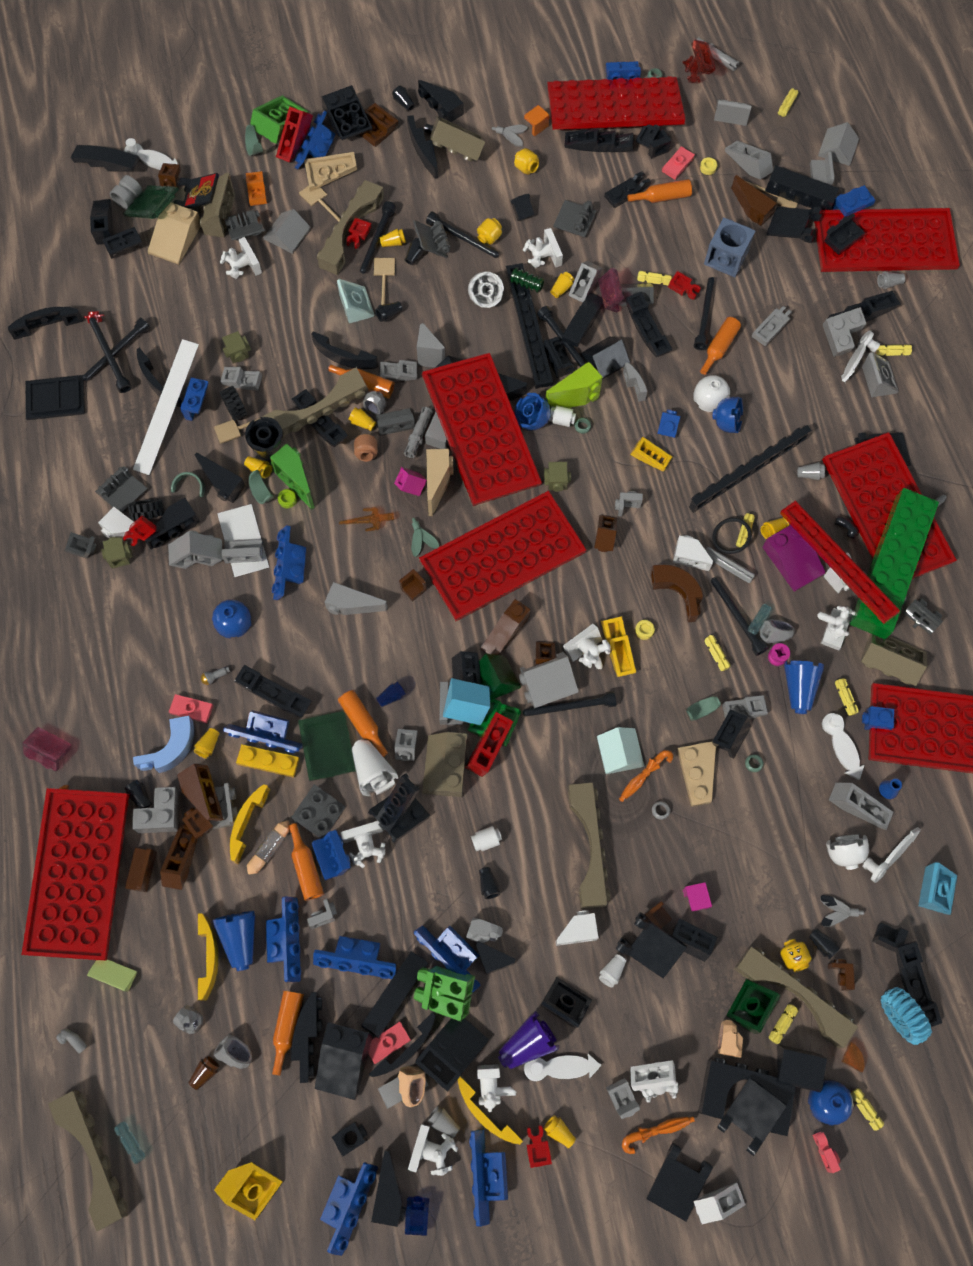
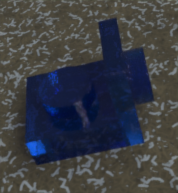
(417, 1216)

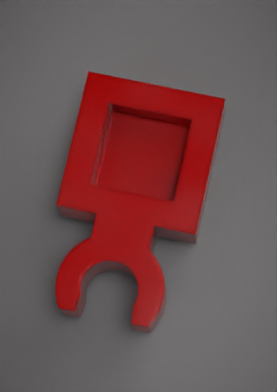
(357, 231)
(681, 284)
(141, 528)
(538, 1150)

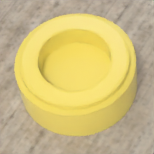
(708, 166)
(644, 629)

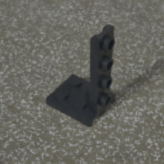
(400, 810)

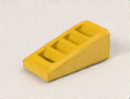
(648, 459)

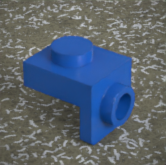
(669, 423)
(878, 718)

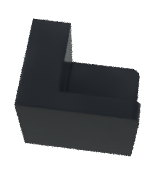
(889, 937)

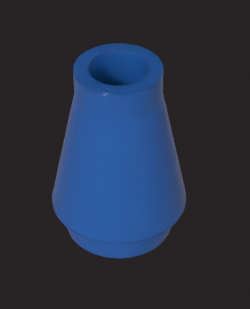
(890, 788)

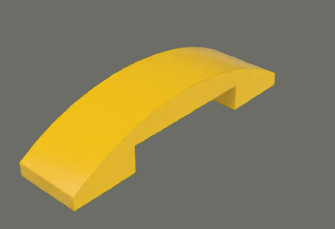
(258, 799)
(206, 984)
(506, 1133)

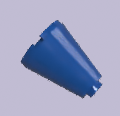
(802, 684)
(237, 938)

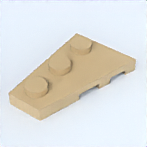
(329, 168)
(698, 771)

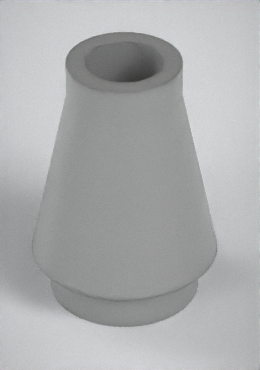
(890, 279)
(812, 471)
(443, 1122)

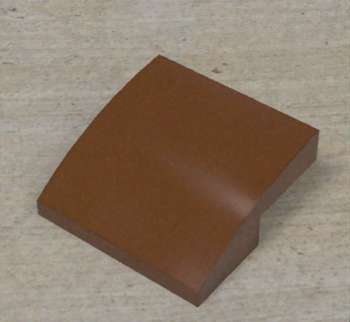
(381, 123)

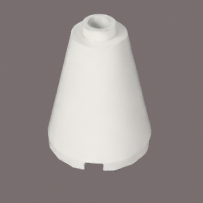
(372, 769)

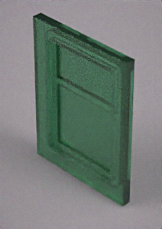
(151, 202)
(326, 746)

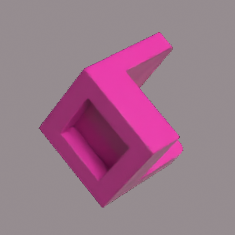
(410, 481)
(698, 896)

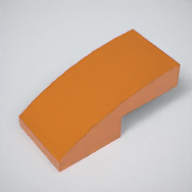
(256, 188)

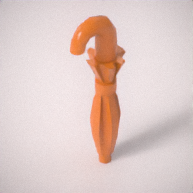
(652, 765)
(665, 1127)

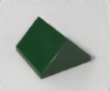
(497, 675)
(753, 1006)

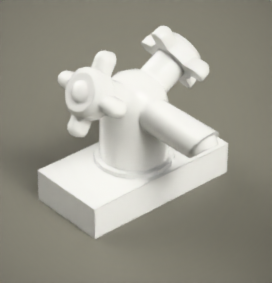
(548, 248)
(241, 260)
(836, 626)
(586, 644)
(364, 842)
(654, 1079)
(489, 1091)
(431, 1151)

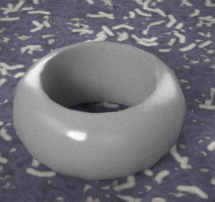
(661, 817)

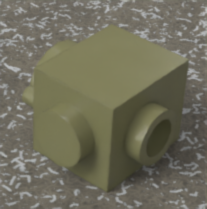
(236, 347)
(557, 476)
(117, 552)

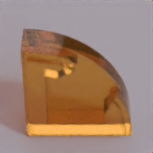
(854, 1058)

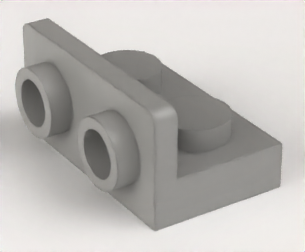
(225, 796)

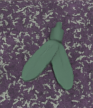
(421, 535)

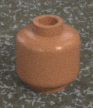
(365, 447)

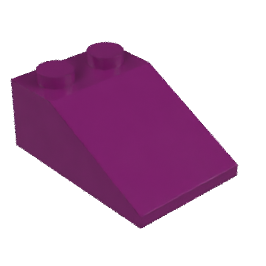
(793, 558)

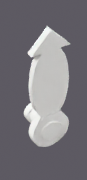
(149, 157)
(866, 340)
(843, 745)
(879, 870)
(561, 1067)

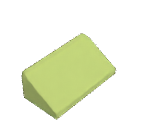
(112, 974)

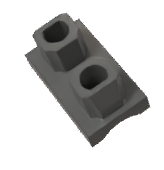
(923, 617)

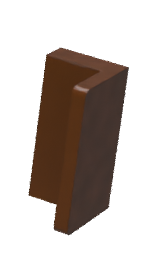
(141, 870)

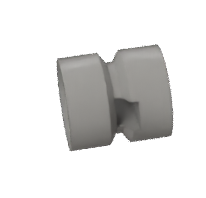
(125, 192)

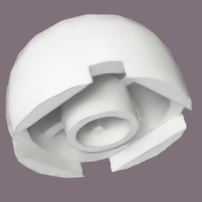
(485, 289)
(710, 392)
(848, 850)

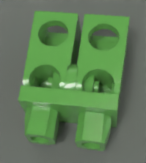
(445, 992)

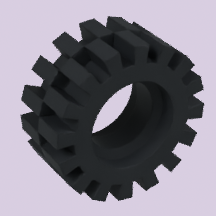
(233, 403)
(148, 508)

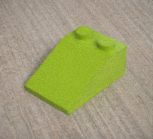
(576, 388)

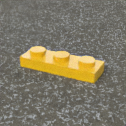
(267, 761)

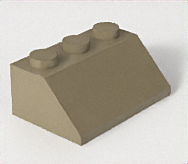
(457, 139)
(215, 213)
(895, 658)
(445, 764)

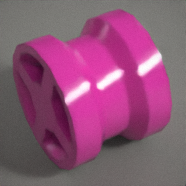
(775, 657)

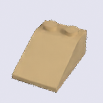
(174, 233)
(438, 476)

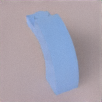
(174, 752)

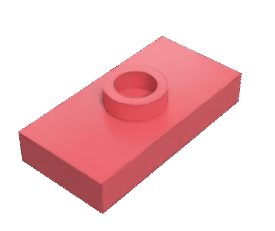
(678, 163)
(196, 709)
(388, 1042)

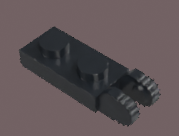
(619, 194)

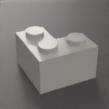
(839, 330)
(193, 549)
(163, 816)

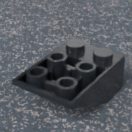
(345, 113)
(451, 1052)

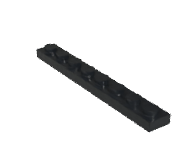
(530, 331)
(754, 465)

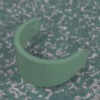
(252, 145)
(185, 474)
(258, 488)
(703, 708)

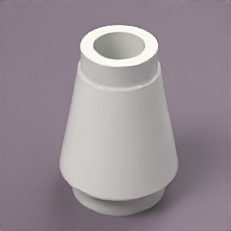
(612, 971)

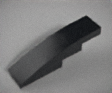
(597, 141)
(423, 148)
(105, 157)
(875, 305)
(583, 320)
(394, 995)

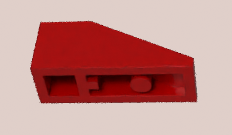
(293, 134)
(489, 745)

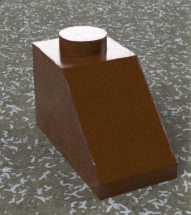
(606, 533)
(544, 652)

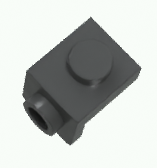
(80, 545)

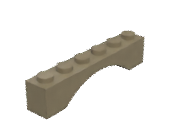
(366, 201)
(349, 387)
(582, 803)
(832, 1025)
(106, 1204)

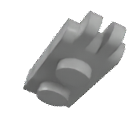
(772, 325)

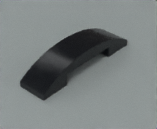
(43, 317)
(646, 326)
(362, 361)
(146, 367)
(324, 426)
(272, 692)
(914, 981)
(385, 1067)

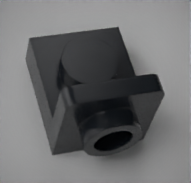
(647, 135)
(660, 145)

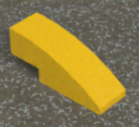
(620, 647)

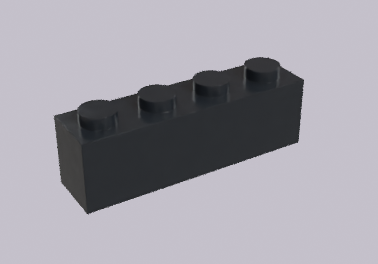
(801, 189)

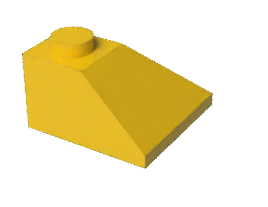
(247, 1189)

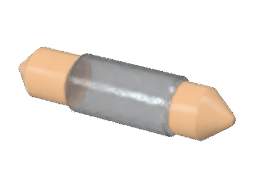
(268, 847)

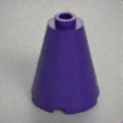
(528, 1043)

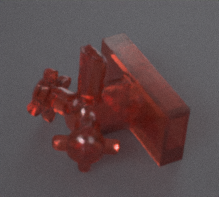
(702, 61)

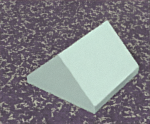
(355, 301)
(620, 750)

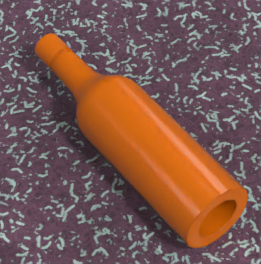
(664, 192)
(721, 342)
(372, 381)
(361, 719)
(305, 867)
(285, 1027)

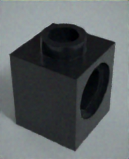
(340, 1138)

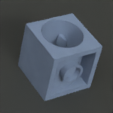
(729, 247)

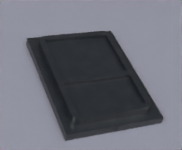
(54, 397)

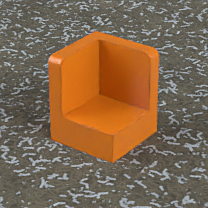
(538, 119)

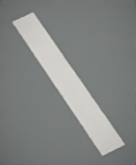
(165, 407)

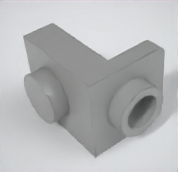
(630, 500)
(623, 1099)

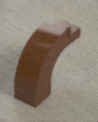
(683, 583)

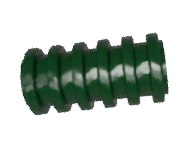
(527, 280)

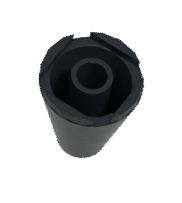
(264, 437)

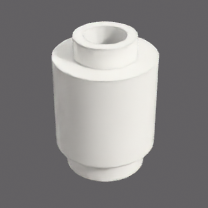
(562, 416)
(486, 838)

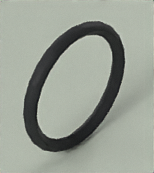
(736, 550)

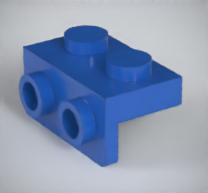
(853, 201)
(194, 398)
(331, 855)

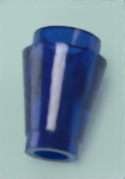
(391, 694)

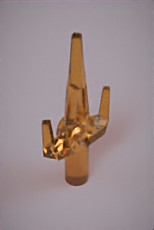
(375, 518)

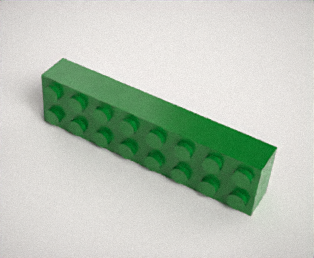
(897, 557)

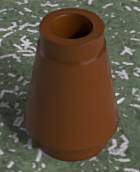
(204, 1071)

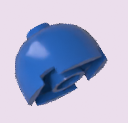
(532, 411)
(728, 414)
(231, 618)
(833, 1104)

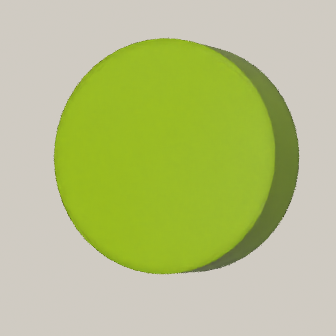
(287, 498)

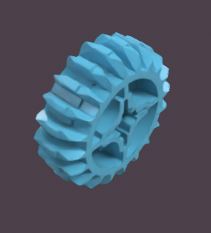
(906, 1015)

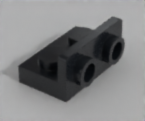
(843, 234)

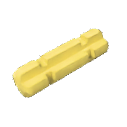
(787, 103)
(655, 278)
(892, 350)
(743, 535)
(717, 653)
(846, 697)
(783, 1024)
(867, 1109)

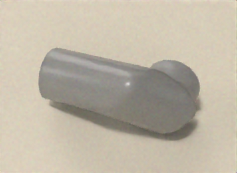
(73, 1038)

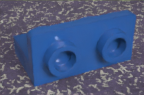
(623, 70)

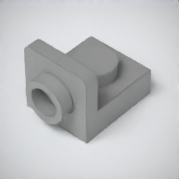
(405, 745)
(319, 918)

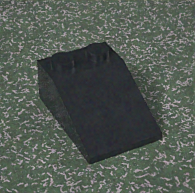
(342, 1060)

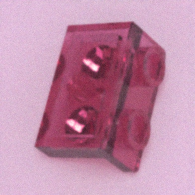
(611, 290)
(45, 748)

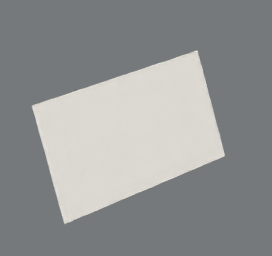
(242, 525)

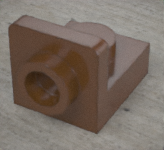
(168, 174)
(197, 823)
(846, 975)

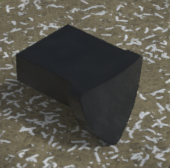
(522, 206)

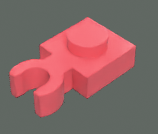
(829, 1157)

